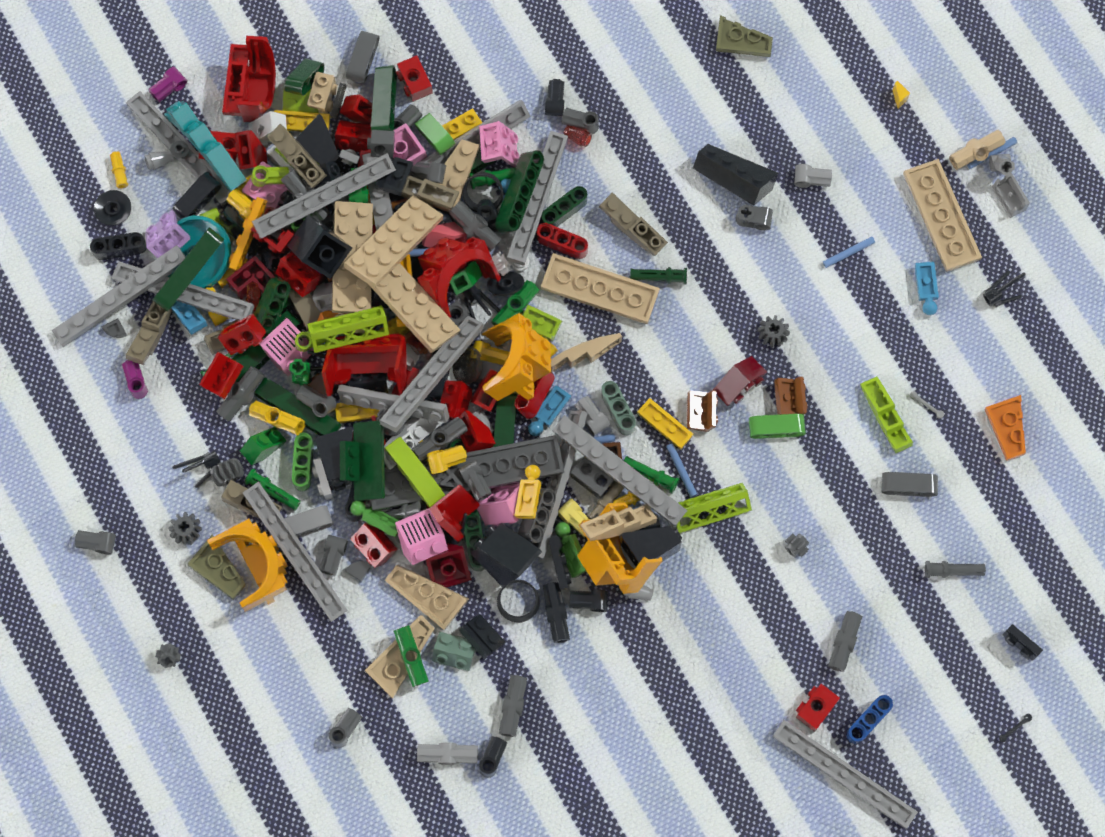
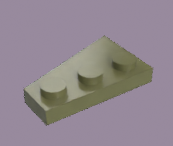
(741, 40)
(218, 570)

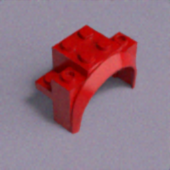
(251, 88)
(446, 260)

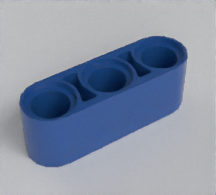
(873, 710)

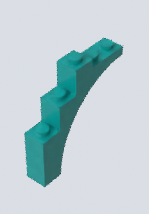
(200, 136)

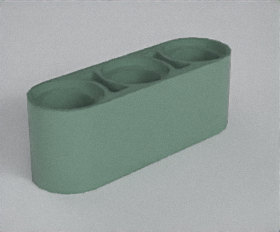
(618, 399)

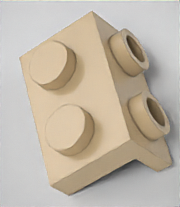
(322, 92)

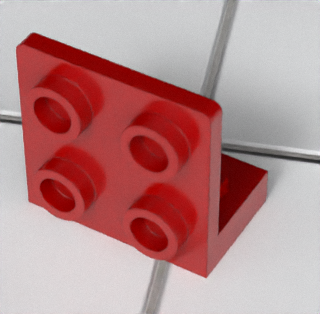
(276, 247)
(451, 508)

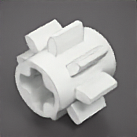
(501, 264)

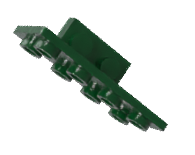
(364, 461)

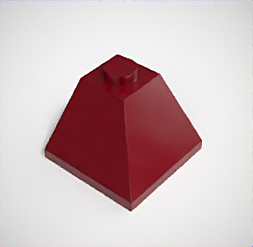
(449, 566)

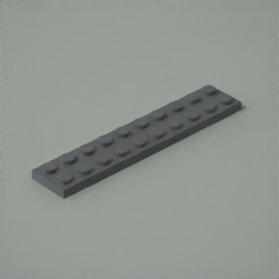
(498, 464)

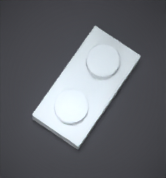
(323, 487)

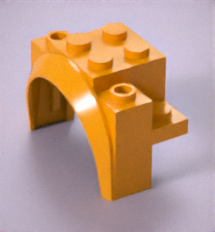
(526, 362)
(261, 559)
(608, 565)

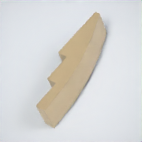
(590, 349)
(617, 523)

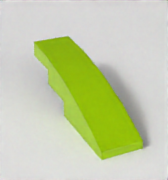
(886, 415)
(415, 472)

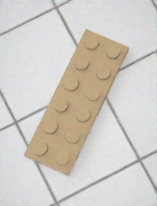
(942, 215)
(354, 226)
(393, 241)
(600, 288)
(416, 309)

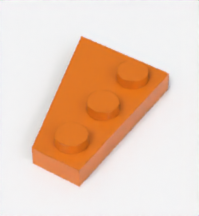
(1008, 426)

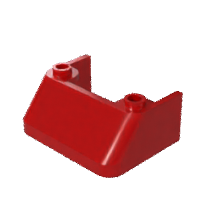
(375, 355)

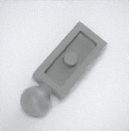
(349, 156)

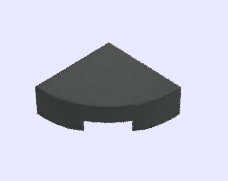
(114, 329)
(358, 569)

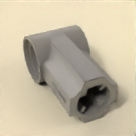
(1001, 163)
(807, 176)
(595, 420)

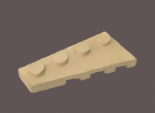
(459, 168)
(431, 598)
(389, 668)

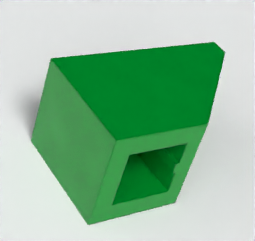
(465, 278)
(262, 445)

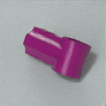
(171, 81)
(134, 378)

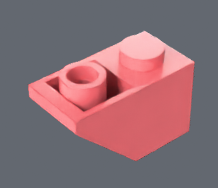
(448, 230)

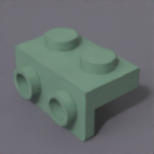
(453, 651)

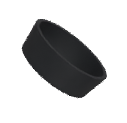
(473, 206)
(518, 619)

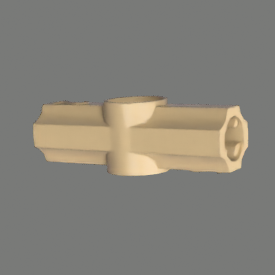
(977, 149)

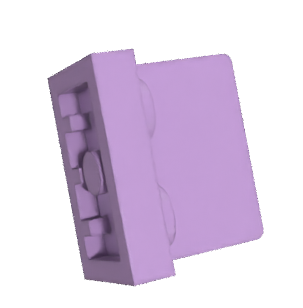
(165, 235)

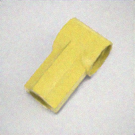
(572, 514)

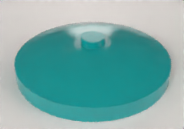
(218, 263)

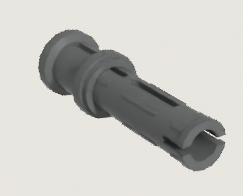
(407, 510)
(945, 569)

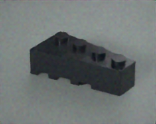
(735, 173)

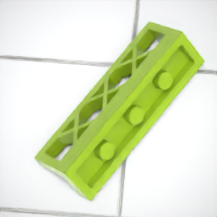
(348, 325)
(712, 501)

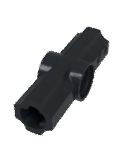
(556, 612)

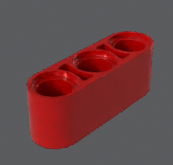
(567, 248)
(530, 407)

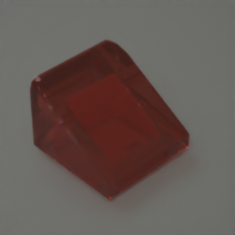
(414, 343)

